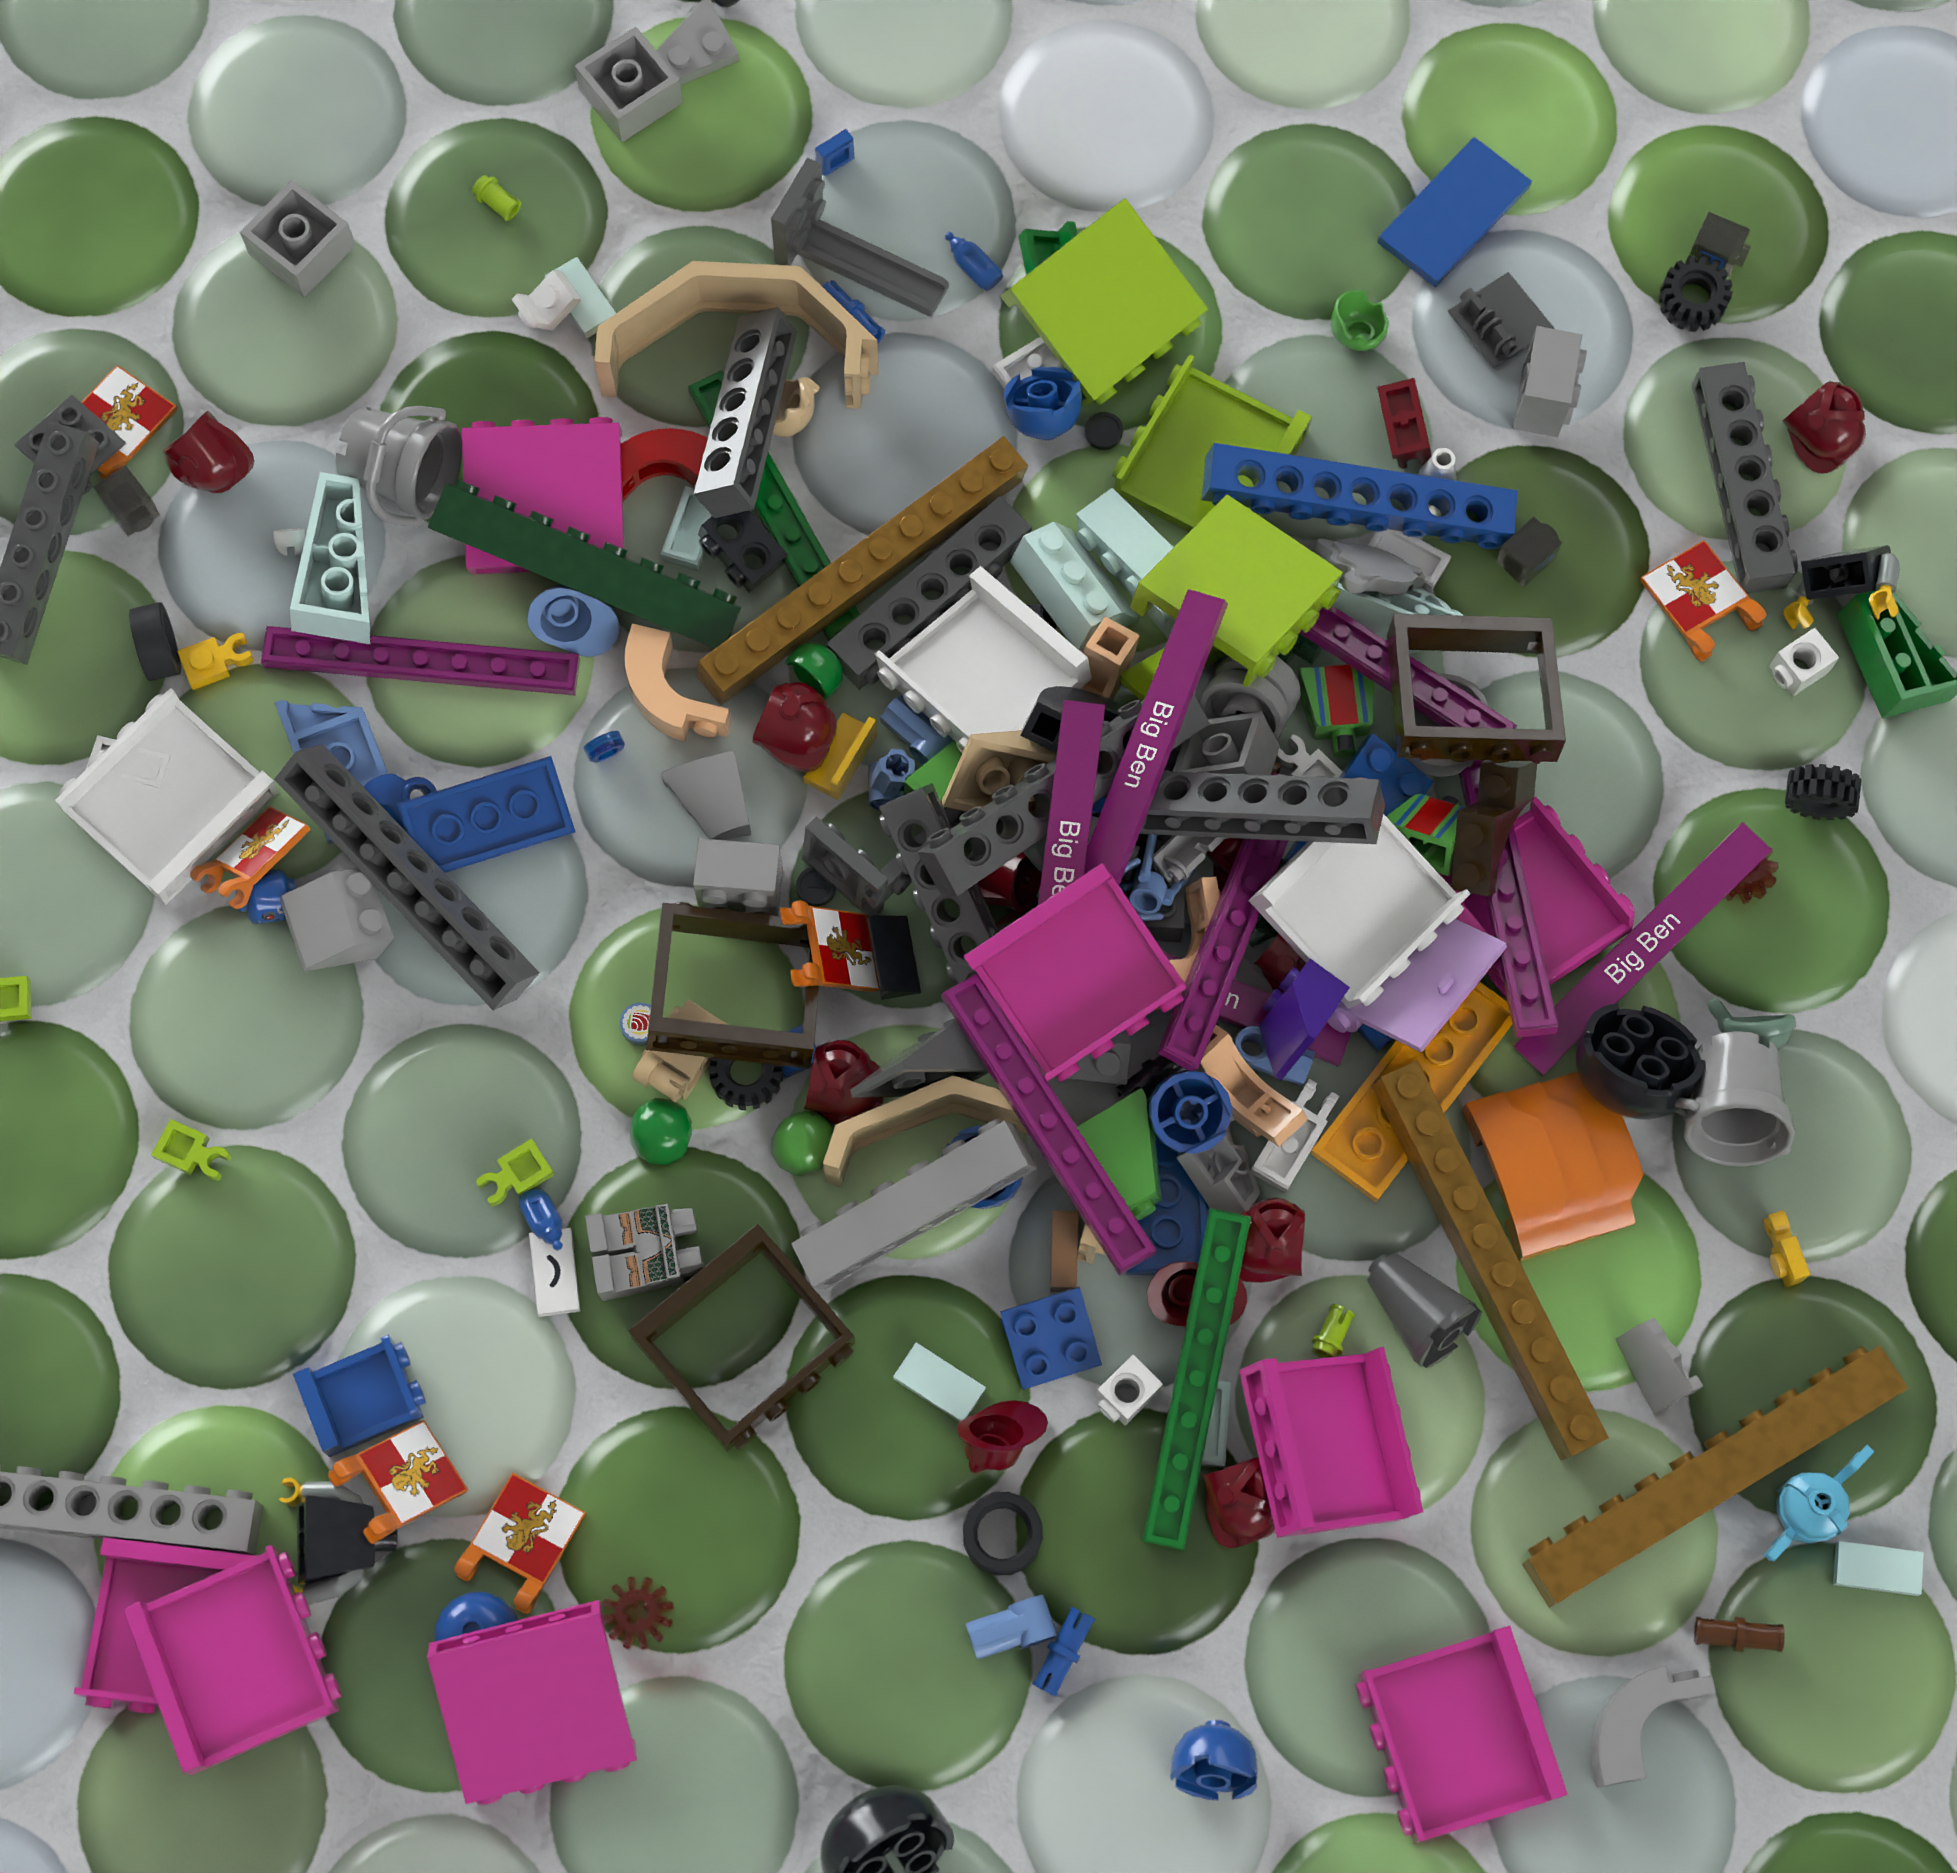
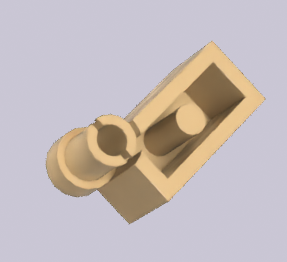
(672, 1072)

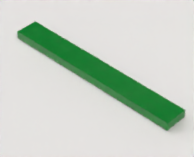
(778, 509)
(1196, 1379)

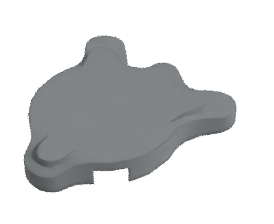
(1370, 568)

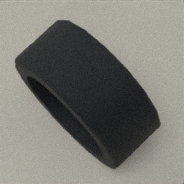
(154, 641)
(1024, 1509)

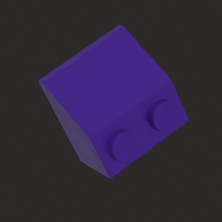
(1298, 1014)

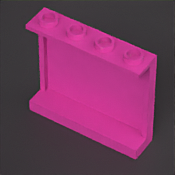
(550, 469)
(1569, 897)
(1077, 973)
(1330, 1443)
(130, 1575)
(233, 1661)
(531, 1703)
(1460, 1735)

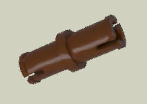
(1739, 1634)

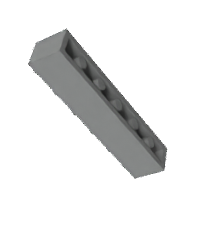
(913, 1204)

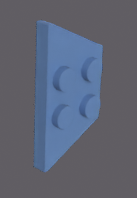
(341, 730)

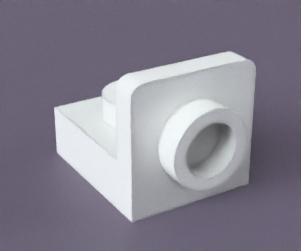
(548, 302)

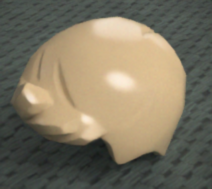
(795, 407)

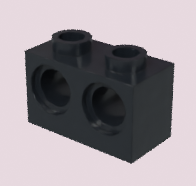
(750, 539)

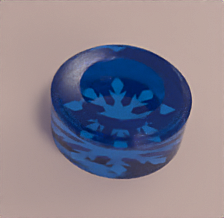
(604, 746)

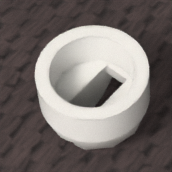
(289, 538)

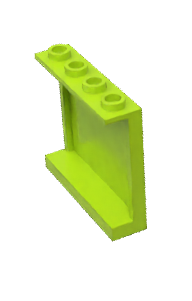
(1108, 302)
(1170, 452)
(1259, 570)

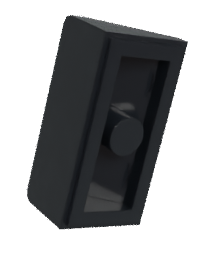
(893, 956)

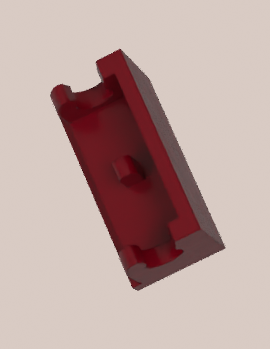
(1404, 422)

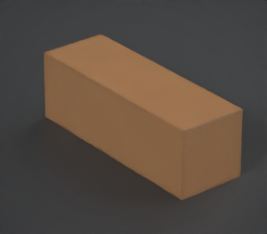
(1064, 1250)

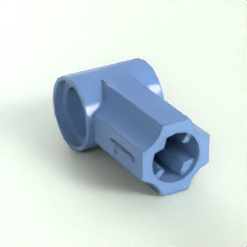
(913, 730)
(888, 777)
(1261, 1063)
(1021, 1625)

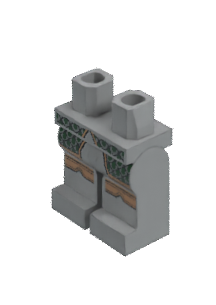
(641, 1250)

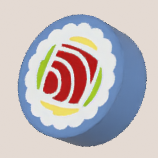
(635, 1023)

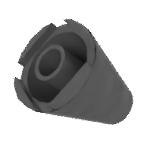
(1421, 1308)

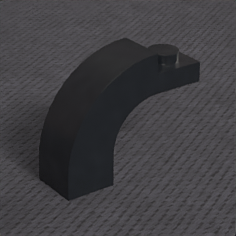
(1045, 717)

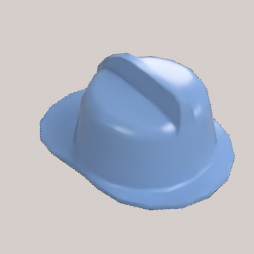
(573, 621)

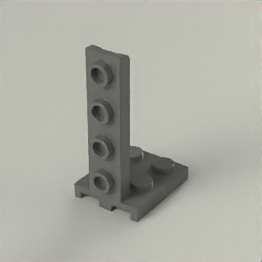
(801, 232)
(853, 869)

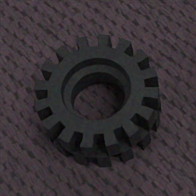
(1701, 275)
(1823, 792)
(740, 1094)

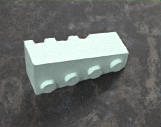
(1124, 545)
(332, 573)

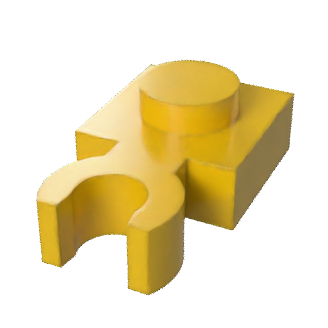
(208, 661)
(1786, 1256)

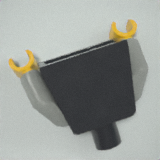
(1844, 575)
(331, 1539)

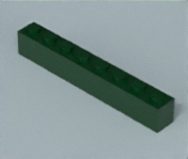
(583, 565)

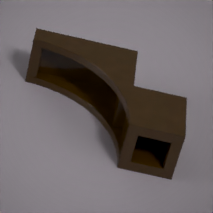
(1487, 823)

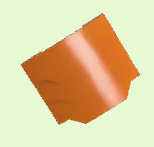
(1557, 1162)

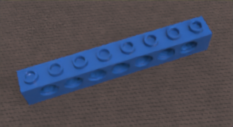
(1491, 504)

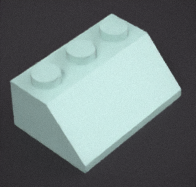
(1069, 583)

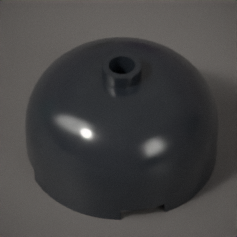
(1638, 1061)
(883, 1822)

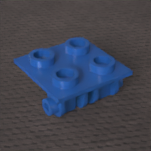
(1050, 1338)

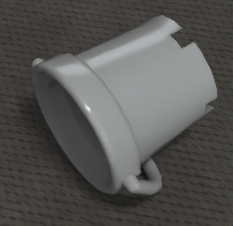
(401, 459)
(1738, 1103)

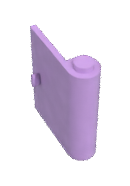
(1429, 989)

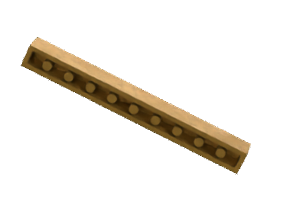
(861, 571)
(1489, 1261)
(1713, 1476)

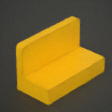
(845, 755)

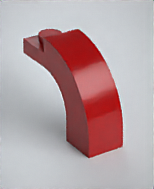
(661, 454)

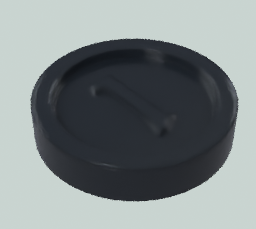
(1103, 430)
(814, 888)

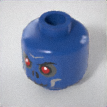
(264, 901)

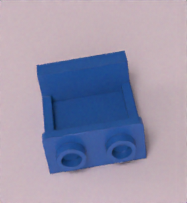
(360, 1396)

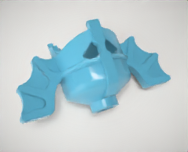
(1800, 1515)

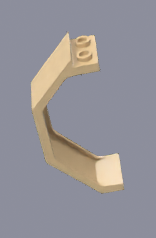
(736, 289)
(936, 1100)

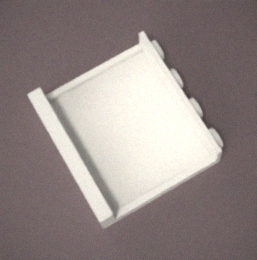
(982, 663)
(185, 822)
(1359, 908)

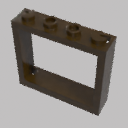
(1474, 635)
(719, 1039)
(703, 1285)

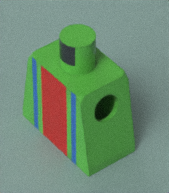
(1337, 705)
(1430, 828)

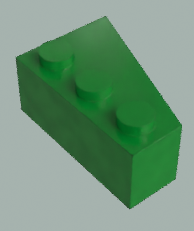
(1896, 658)

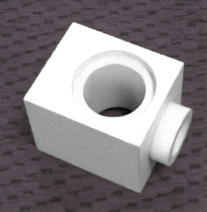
(1813, 651)
(1138, 1376)

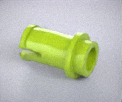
(488, 191)
(1333, 1332)

